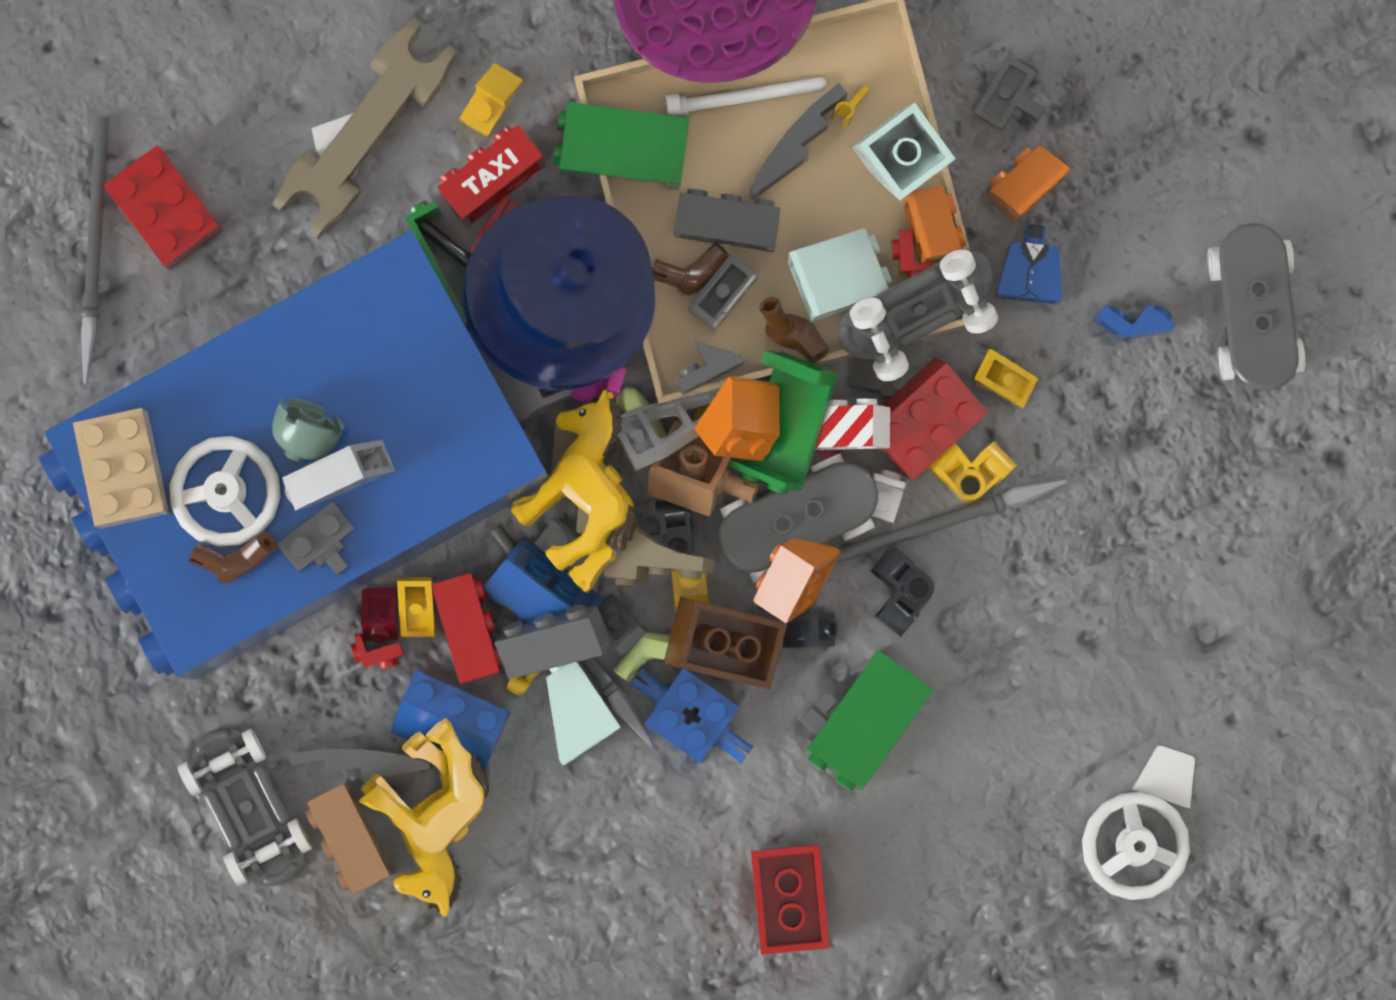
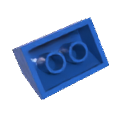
(534, 586)
(474, 720)

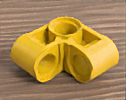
(987, 469)

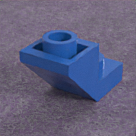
(1149, 322)

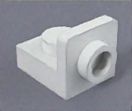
(889, 495)

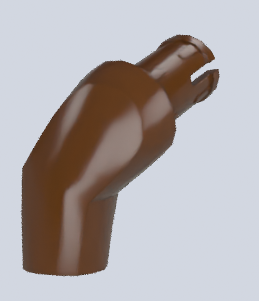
(695, 275)
(792, 331)
(237, 564)

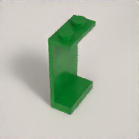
(622, 143)
(417, 217)
(803, 405)
(868, 722)

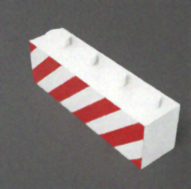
(855, 426)

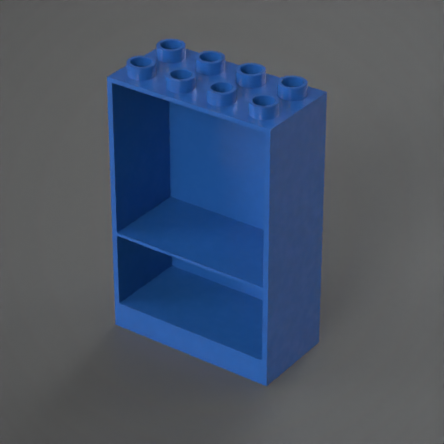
(381, 356)

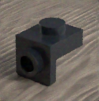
(811, 630)

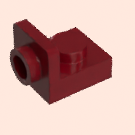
(379, 614)

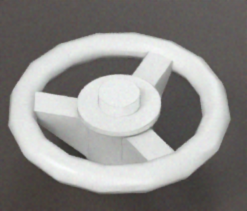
(224, 491)
(1136, 845)

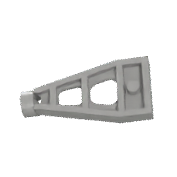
(640, 439)

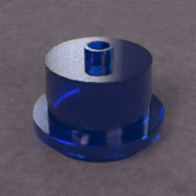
(560, 292)

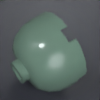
(304, 430)

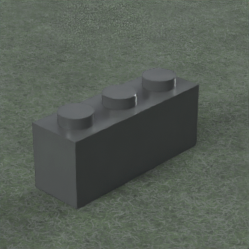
(727, 220)
(552, 641)

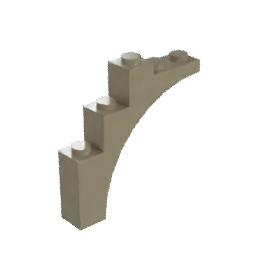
(643, 553)

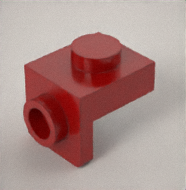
(903, 251)
(384, 657)

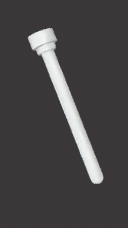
(681, 106)

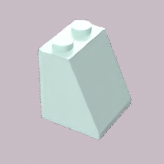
(903, 151)
(838, 274)
(578, 712)

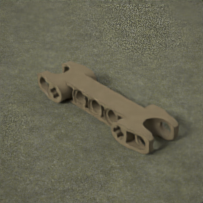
(331, 174)

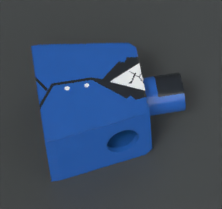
(1031, 270)

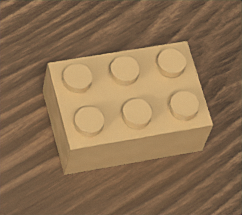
(121, 468)

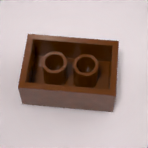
(725, 643)

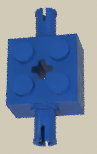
(714, 713)

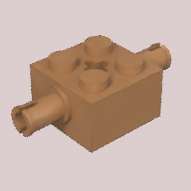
(696, 477)

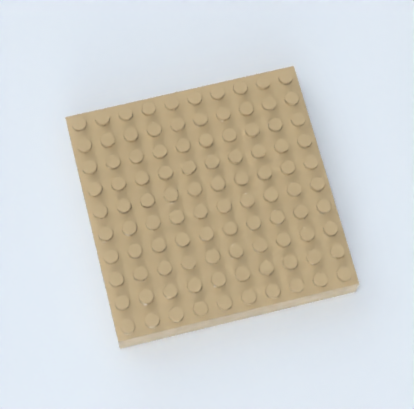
(817, 200)

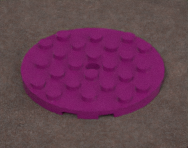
(713, 37)

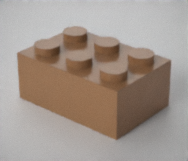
(349, 838)

